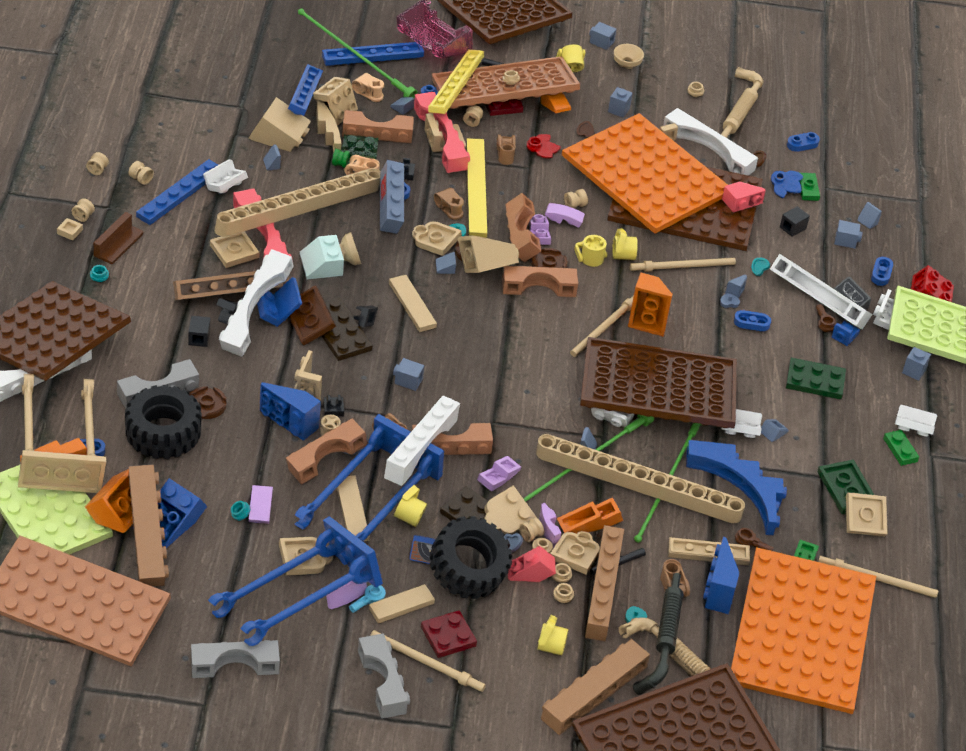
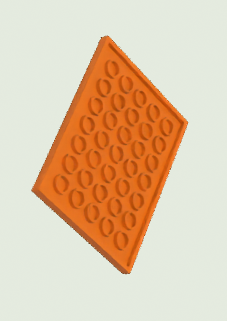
(646, 172)
(803, 630)

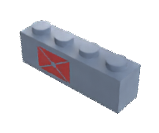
(392, 197)

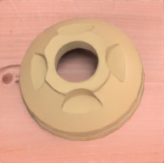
(630, 53)
(349, 250)

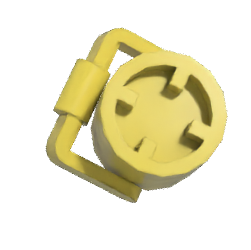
(573, 56)
(623, 246)
(592, 250)
(410, 508)
(552, 637)

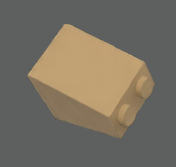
(281, 127)
(486, 254)

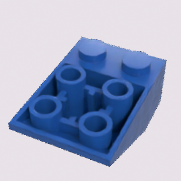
(291, 409)
(179, 510)
(722, 581)

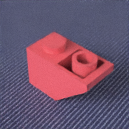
(742, 196)
(532, 566)

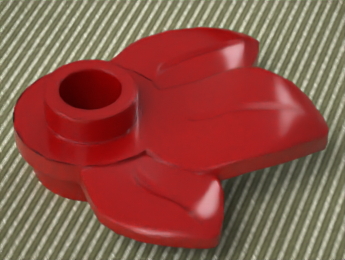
(542, 146)

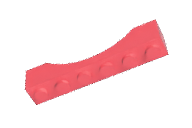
(454, 154)
(270, 234)

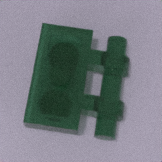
(361, 146)

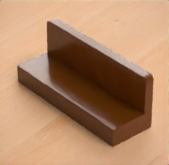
(116, 239)

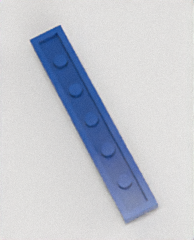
(373, 53)
(305, 90)
(175, 194)

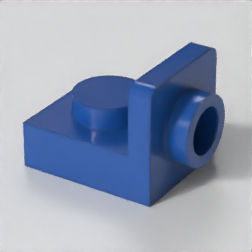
(845, 333)

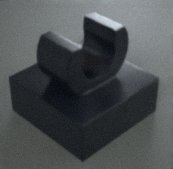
(409, 169)
(367, 315)
(333, 406)

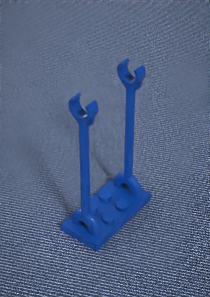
(388, 437)
(342, 544)

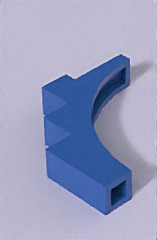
(745, 474)

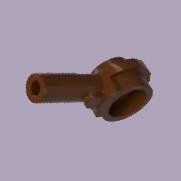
(826, 321)
(746, 537)

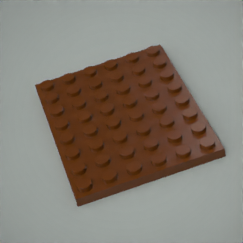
(710, 225)
(659, 382)
(688, 715)

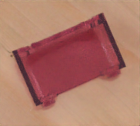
(432, 33)

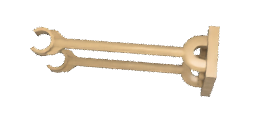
(60, 470)

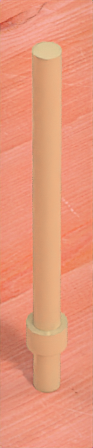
(649, 266)
(626, 306)
(882, 578)
(463, 678)

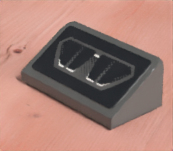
(854, 292)

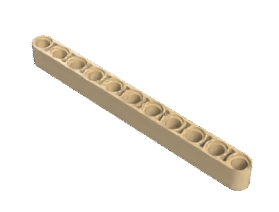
(297, 202)
(640, 478)

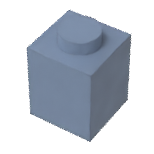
(602, 35)
(620, 102)
(848, 234)
(916, 363)
(408, 374)

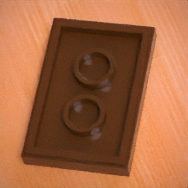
(312, 316)

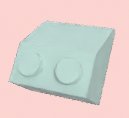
(322, 258)

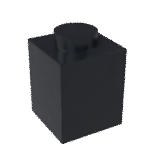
(794, 221)
(199, 331)

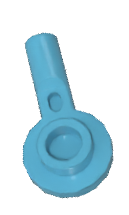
(372, 595)

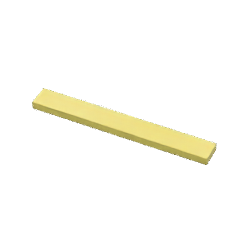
(456, 82)
(476, 188)

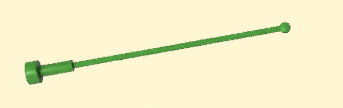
(408, 91)
(641, 420)
(692, 432)

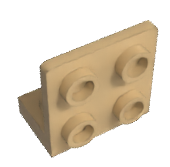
(339, 95)
(435, 136)
(306, 380)

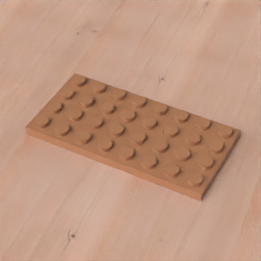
(536, 79)
(78, 600)

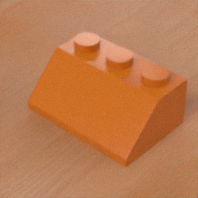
(650, 305)
(112, 504)

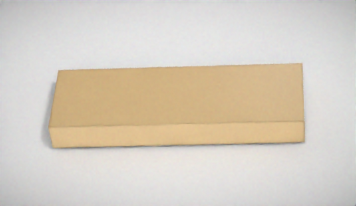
(401, 603)

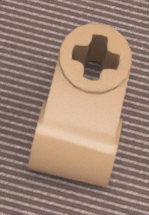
(369, 87)
(361, 164)

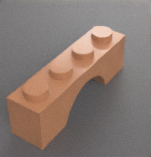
(395, 130)
(519, 213)
(561, 280)
(345, 438)
(475, 440)

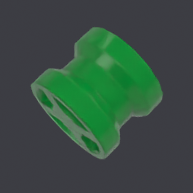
(340, 158)

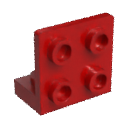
(932, 283)

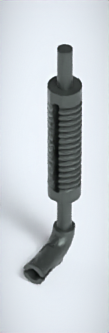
(666, 636)

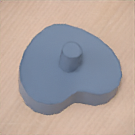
(729, 300)
(515, 541)

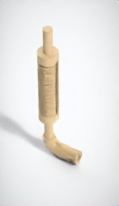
(744, 103)
(682, 655)

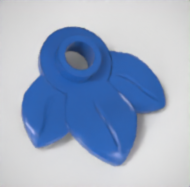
(788, 183)

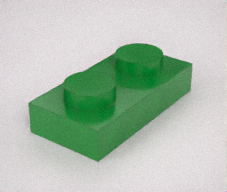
(901, 447)

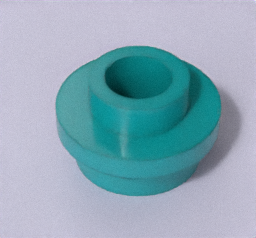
(99, 273)
(240, 510)

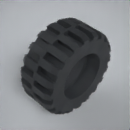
(158, 439)
(458, 576)

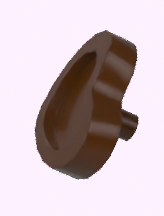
(585, 129)
(761, 157)

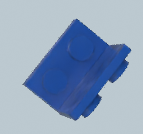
(280, 305)

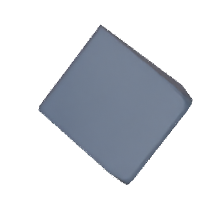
(403, 105)
(272, 159)
(869, 216)
(446, 264)
(736, 286)
(773, 429)
(588, 439)

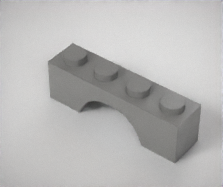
(182, 375)
(376, 655)
(209, 657)

